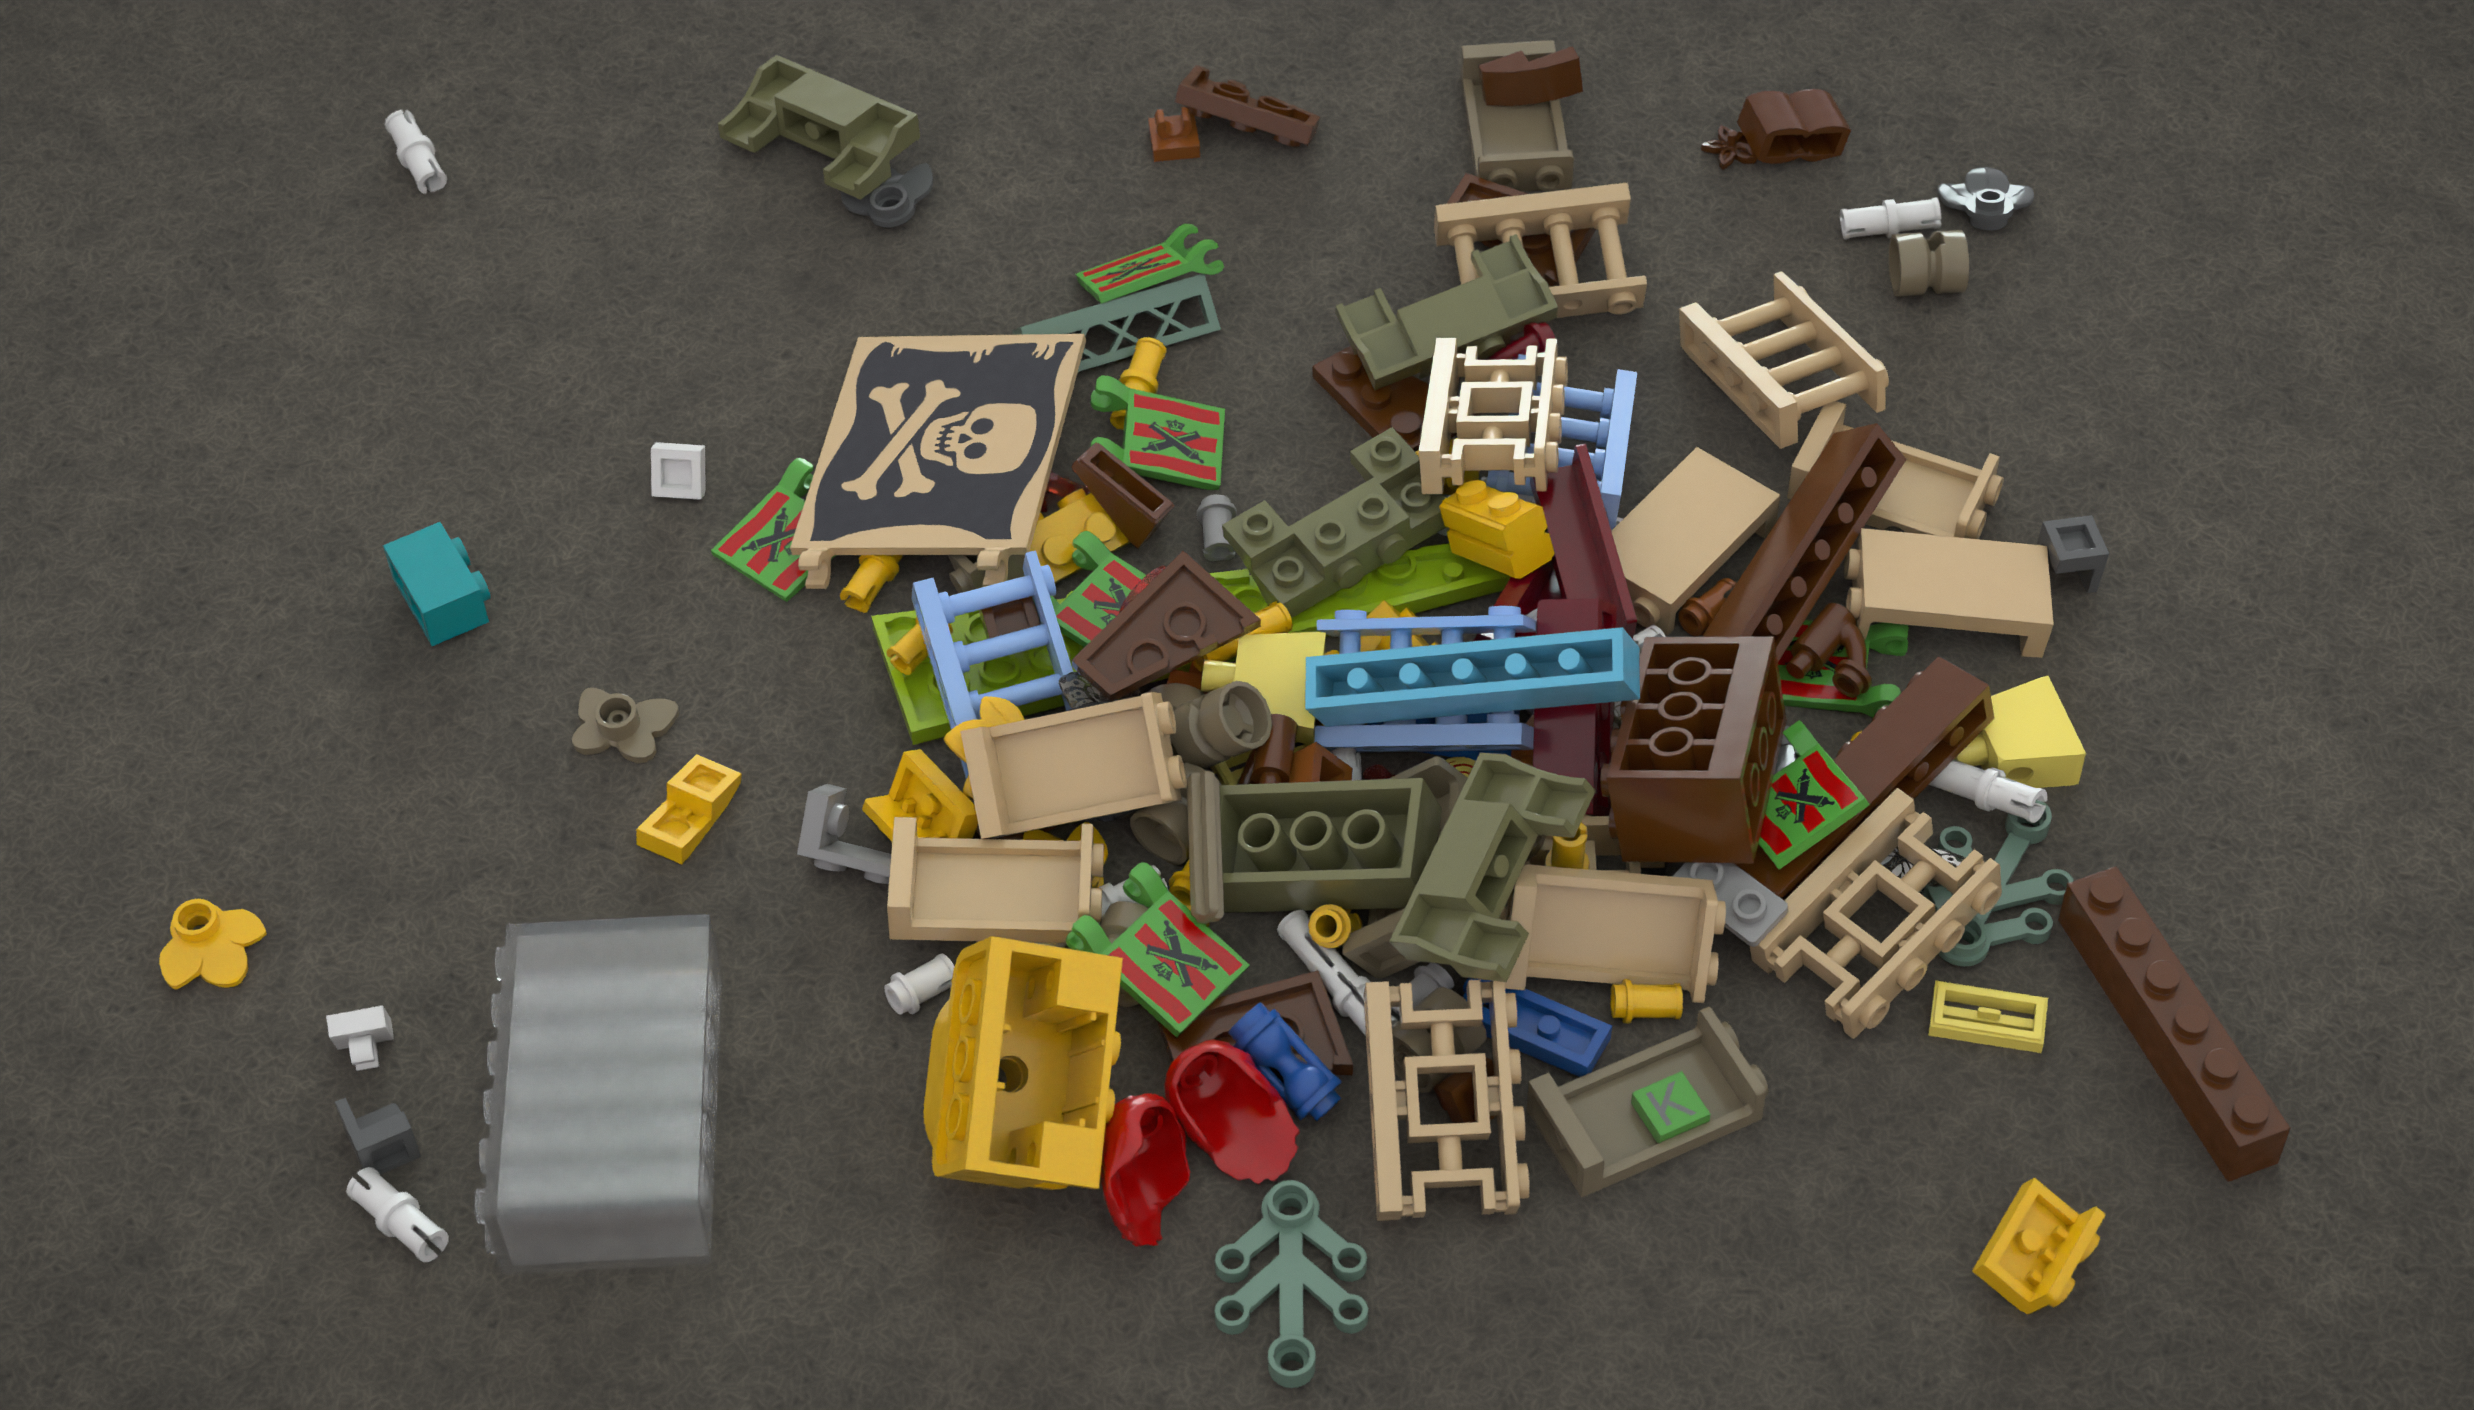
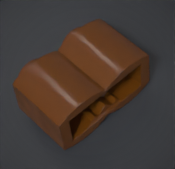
(1793, 126)

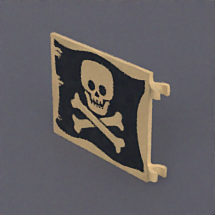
(939, 450)

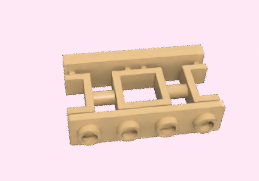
(1492, 440)
(1847, 882)
(1400, 1099)

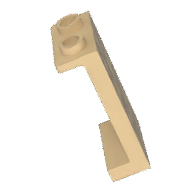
(1928, 492)
(1688, 533)
(1951, 585)
(1073, 765)
(990, 886)
(1616, 928)

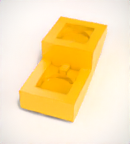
(692, 807)

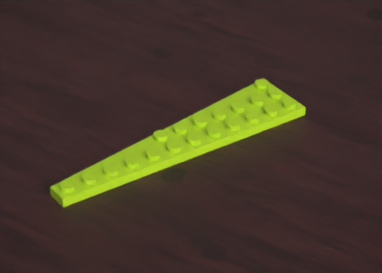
(1416, 580)

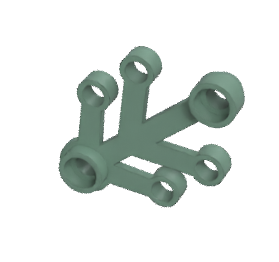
(1984, 935)
(1291, 1274)

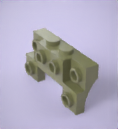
(826, 117)
(1475, 313)
(1345, 536)
(1478, 861)

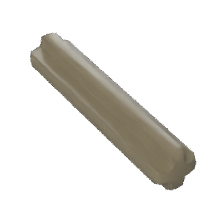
(1205, 847)

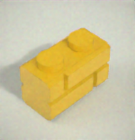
(1496, 529)

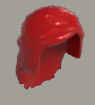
(1231, 1111)
(1142, 1165)

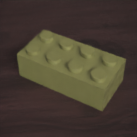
(1325, 843)

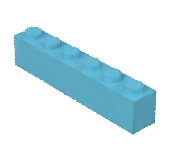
(1473, 677)

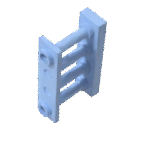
(1608, 434)
(953, 659)
(1448, 732)

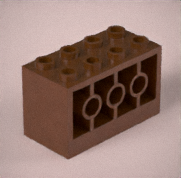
(1696, 751)

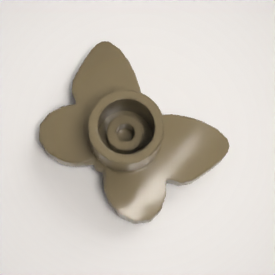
(622, 724)

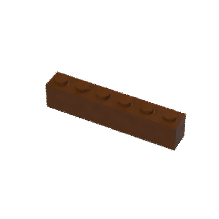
(1810, 538)
(1898, 749)
(2173, 1024)

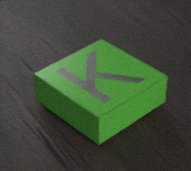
(1670, 1107)

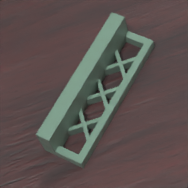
(1127, 308)

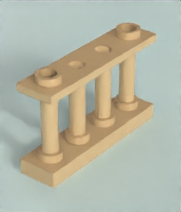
(1555, 215)
(1760, 390)

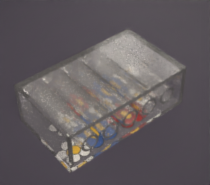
(602, 1095)

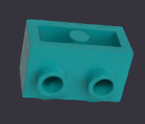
(437, 583)

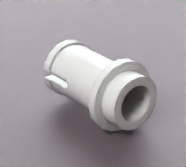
(919, 985)

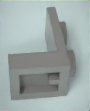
(822, 825)
(1750, 906)

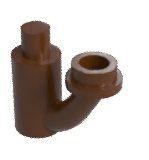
(1821, 640)
(1274, 758)

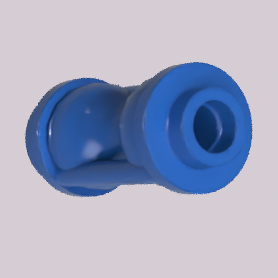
(1269, 1040)

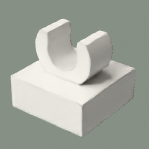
(678, 470)
(360, 1032)

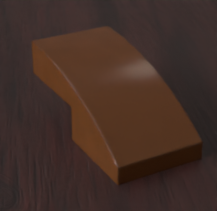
(1518, 82)

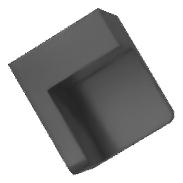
(2075, 546)
(380, 1137)

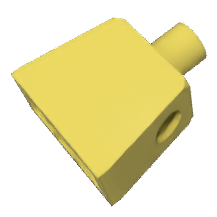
(1277, 669)
(2029, 738)

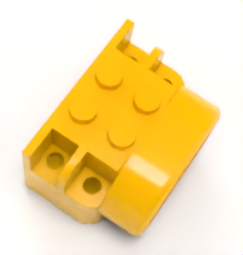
(1052, 1031)

